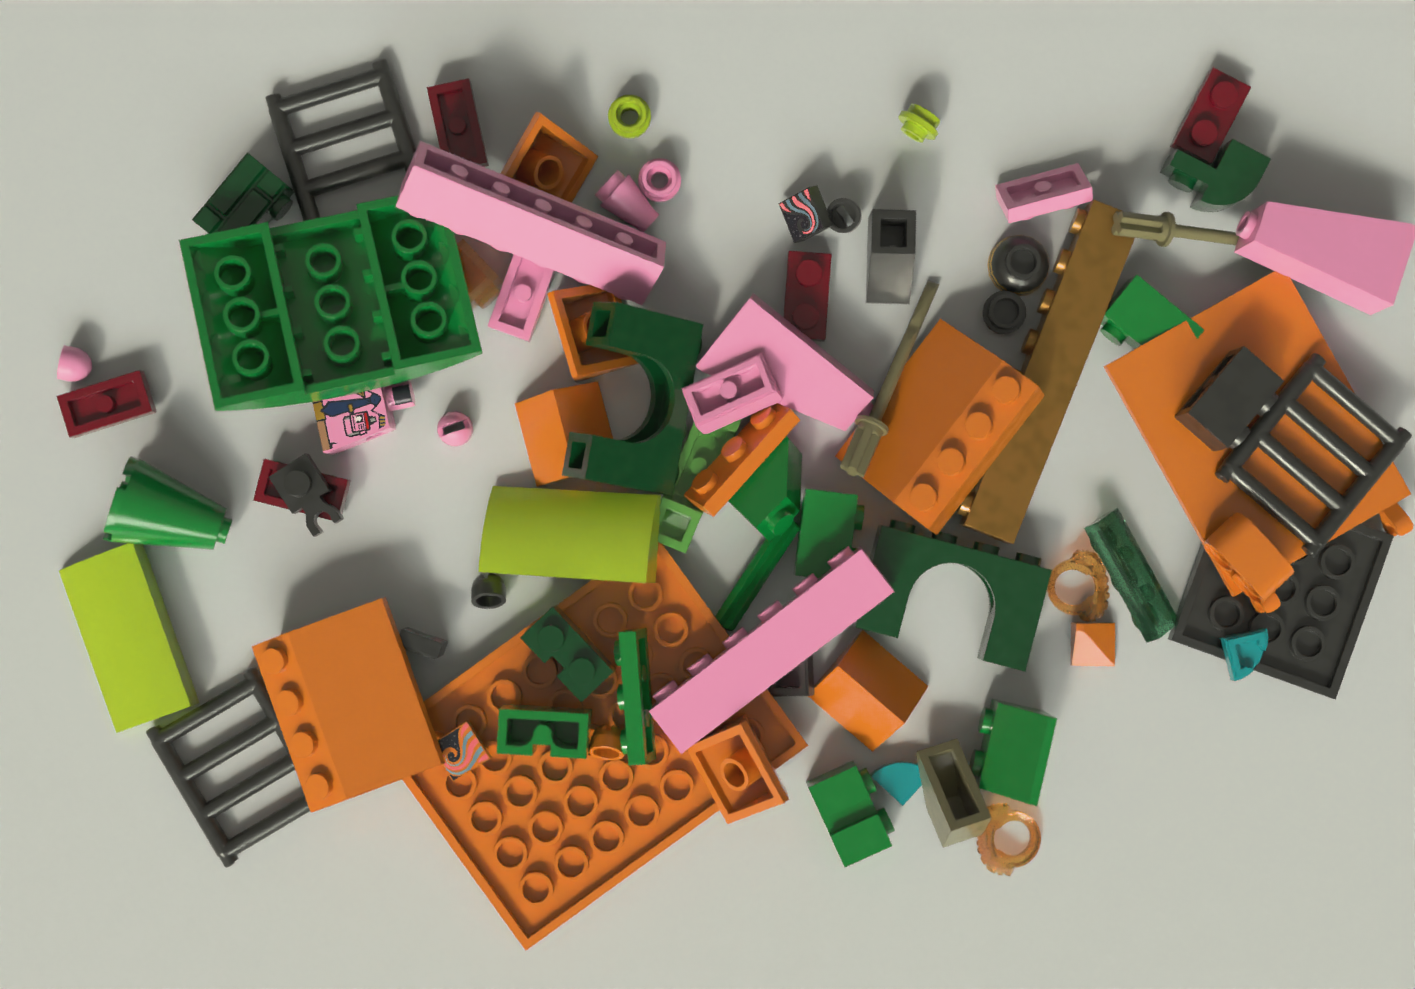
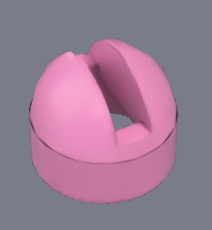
(73, 364)
(457, 437)

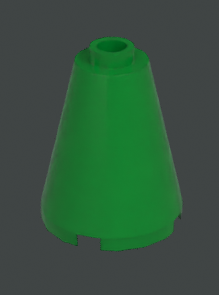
(163, 511)

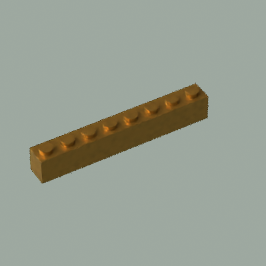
(1054, 363)

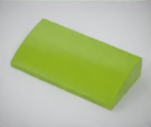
(571, 534)
(129, 636)

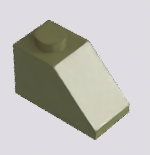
(951, 793)

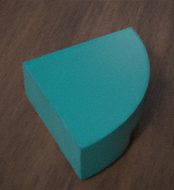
(1244, 651)
(898, 779)

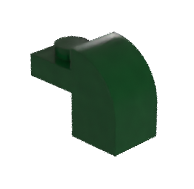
(1223, 184)

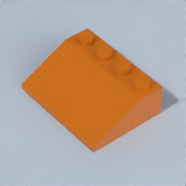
(946, 424)
(348, 704)

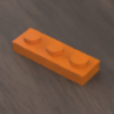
(741, 458)

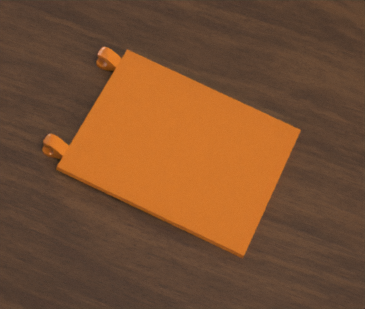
(1282, 333)

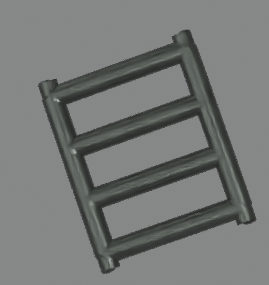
(293, 147)
(1367, 472)
(184, 775)

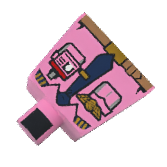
(360, 416)

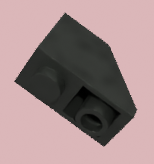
(890, 256)

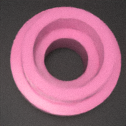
(655, 167)

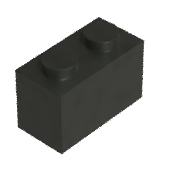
(1230, 400)

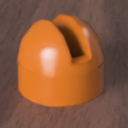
(606, 743)

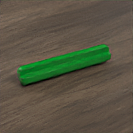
(754, 578)

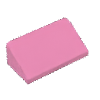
(732, 394)

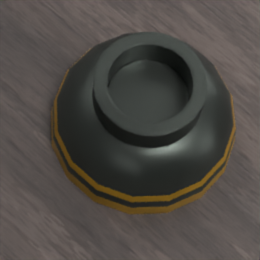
(1018, 265)

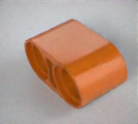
(1248, 558)

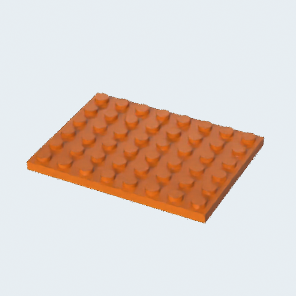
(561, 830)

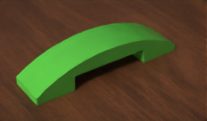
(677, 514)

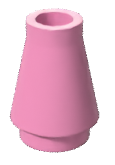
(626, 201)

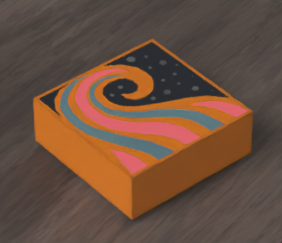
(462, 750)

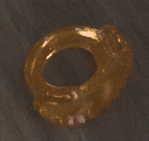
(1089, 564)
(996, 859)

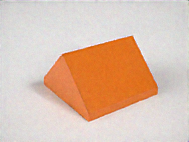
(550, 159)
(572, 316)
(550, 419)
(868, 691)
(738, 771)

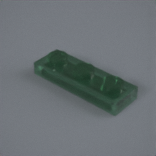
(1131, 575)

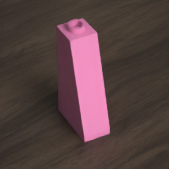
(1330, 251)
(802, 370)

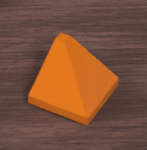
(1092, 644)

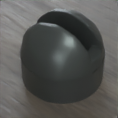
(838, 222)
(488, 592)

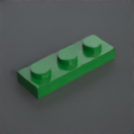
(635, 696)

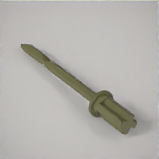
(1164, 228)
(870, 427)

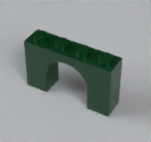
(668, 354)
(1013, 588)

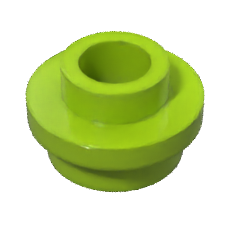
(626, 103)
(919, 123)

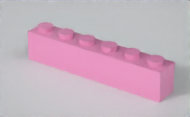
(531, 224)
(770, 649)

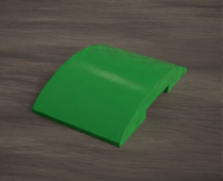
(327, 306)

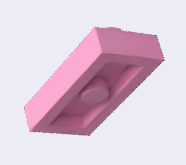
(1044, 193)
(521, 298)

